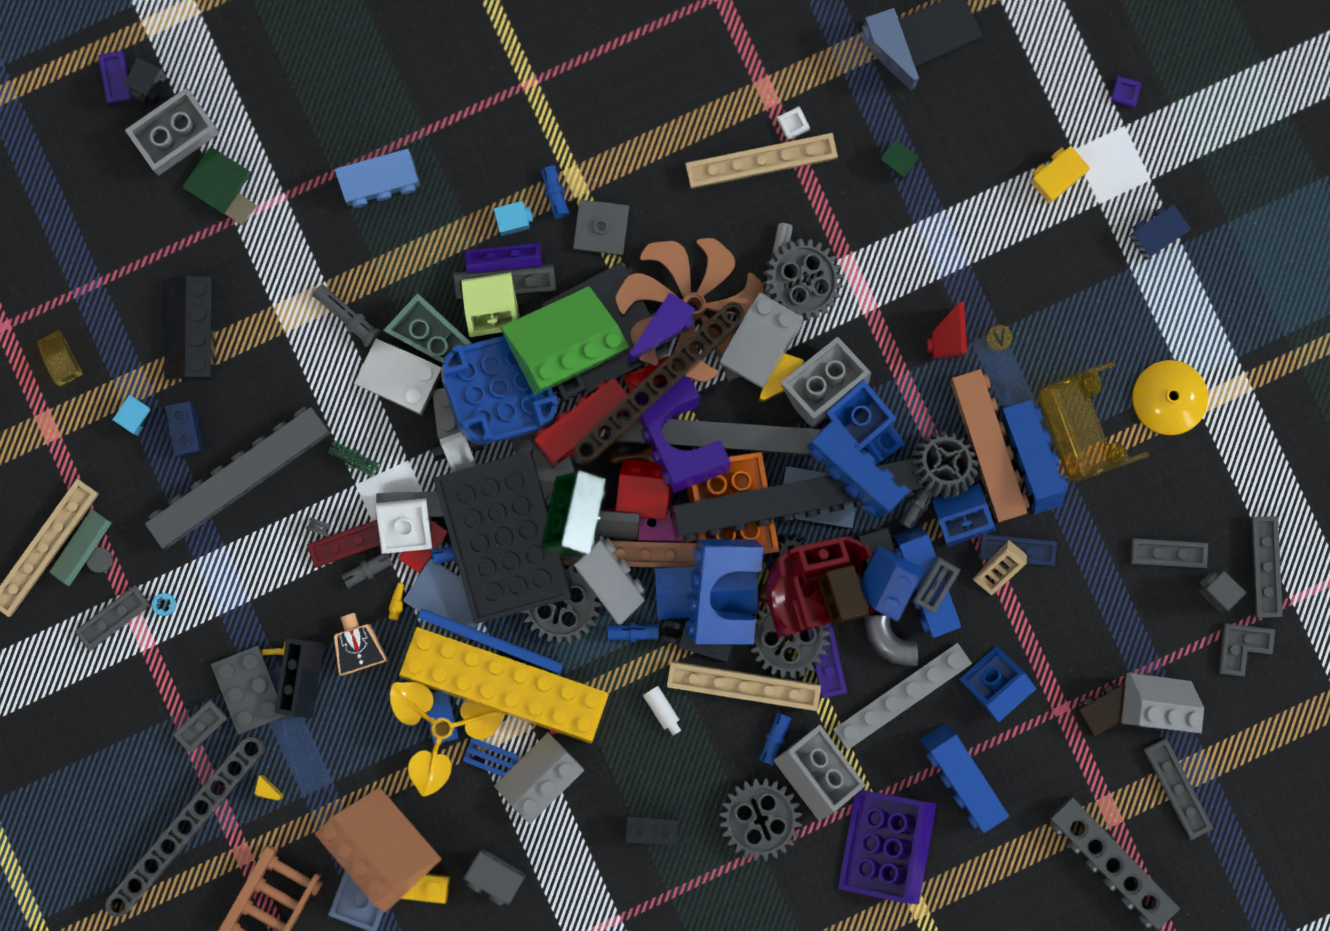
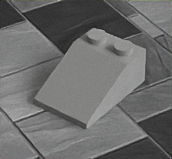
(761, 340)

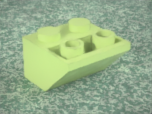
(489, 303)

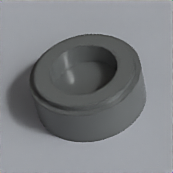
(100, 560)

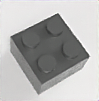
(494, 877)

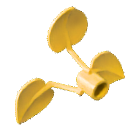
(427, 769)

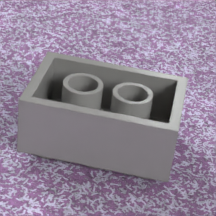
(172, 131)

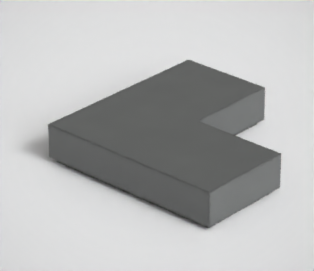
(1238, 641)

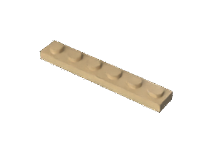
(761, 160)
(45, 546)
(744, 685)

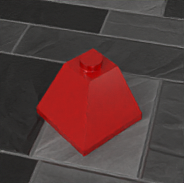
(949, 337)

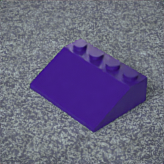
(887, 846)

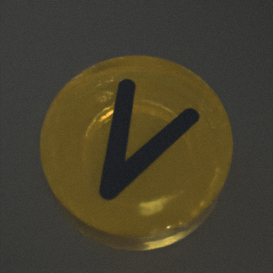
(999, 338)

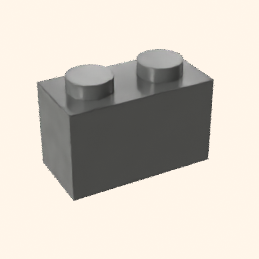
(1220, 590)

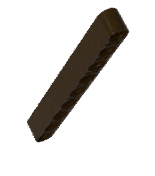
(664, 372)

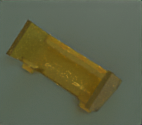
(1077, 427)

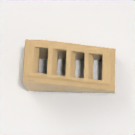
(1010, 555)

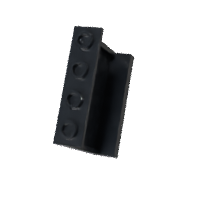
(606, 287)

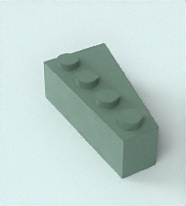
(426, 329)

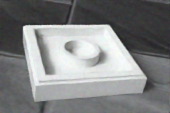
(403, 526)

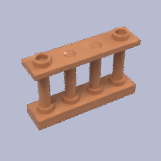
(257, 884)

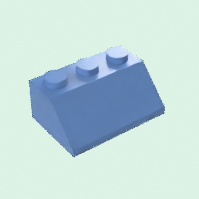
(378, 178)

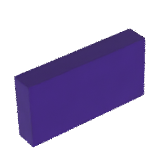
(114, 75)

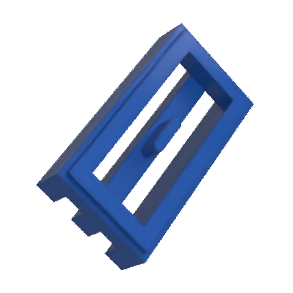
(470, 750)

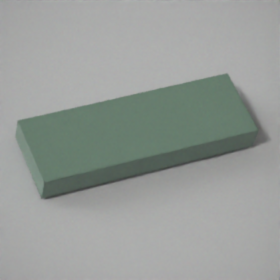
(80, 547)

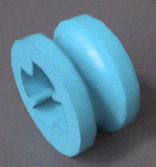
(163, 612)

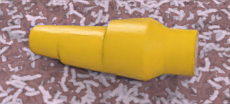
(396, 603)

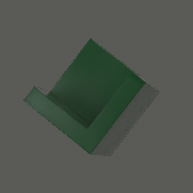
(899, 159)

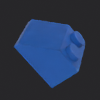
(861, 414)
(889, 582)
(998, 683)

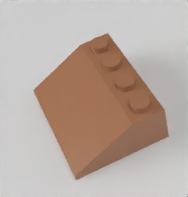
(378, 848)

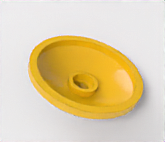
(1153, 402)

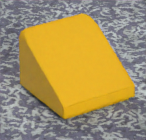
(266, 789)

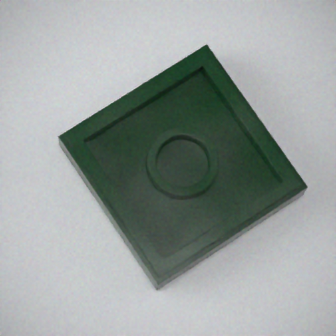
(216, 180)

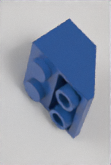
(964, 515)

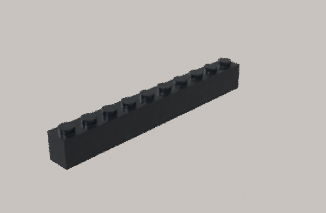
(776, 502)

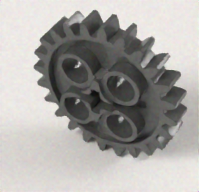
(795, 258)
(582, 609)
(807, 651)
(782, 810)

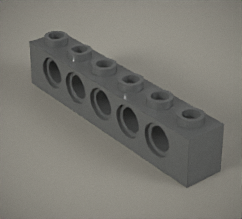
(1162, 908)

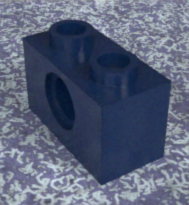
(184, 429)

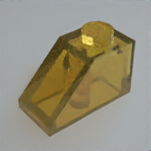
(59, 358)

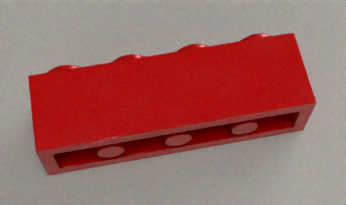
(560, 439)

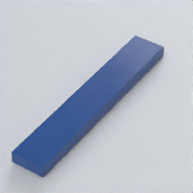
(490, 640)

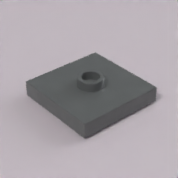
(601, 227)

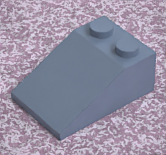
(888, 45)

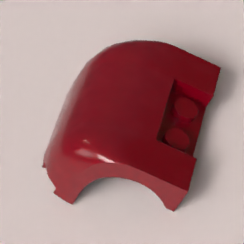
(793, 583)

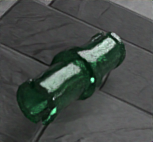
(353, 459)

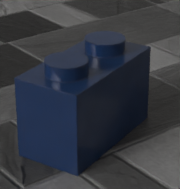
(1159, 232)

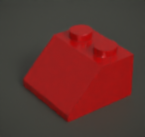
(643, 490)

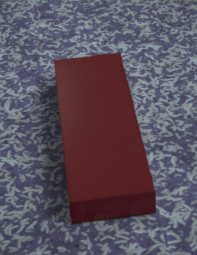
(344, 544)

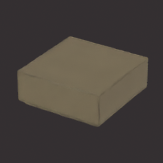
(240, 209)

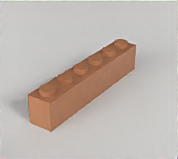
(987, 441)

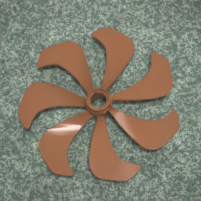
(675, 259)

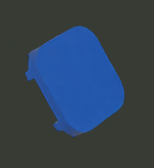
(492, 393)

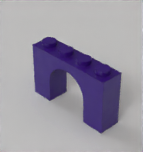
(680, 467)

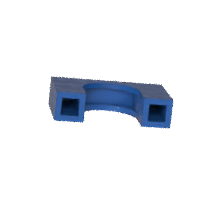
(712, 560)

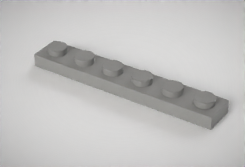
(902, 696)

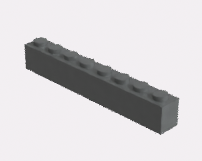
(237, 478)

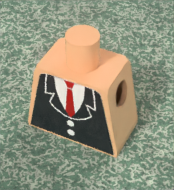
(357, 646)

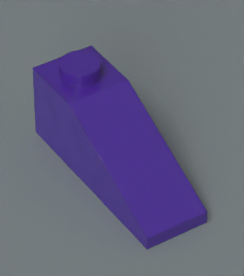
(665, 325)

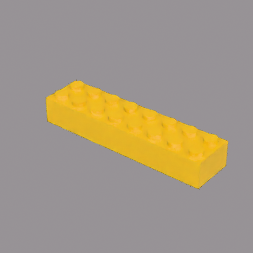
(504, 685)

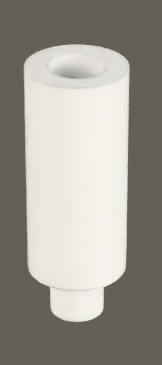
(662, 710)

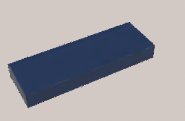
(1037, 551)

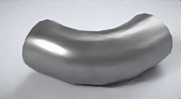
(887, 644)

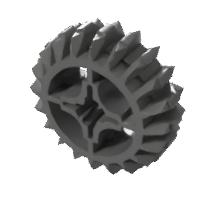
(934, 447)

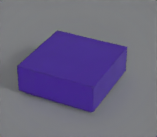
(1125, 91)

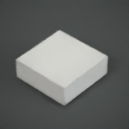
(793, 123)

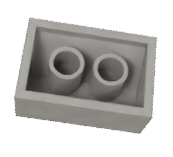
(824, 381)
(611, 579)
(1162, 703)
(819, 773)
(538, 778)

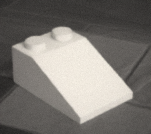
(399, 376)

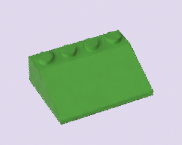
(564, 340)

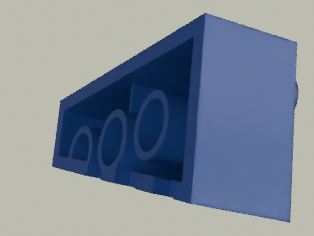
(1035, 456)
(856, 470)
(917, 548)
(964, 777)

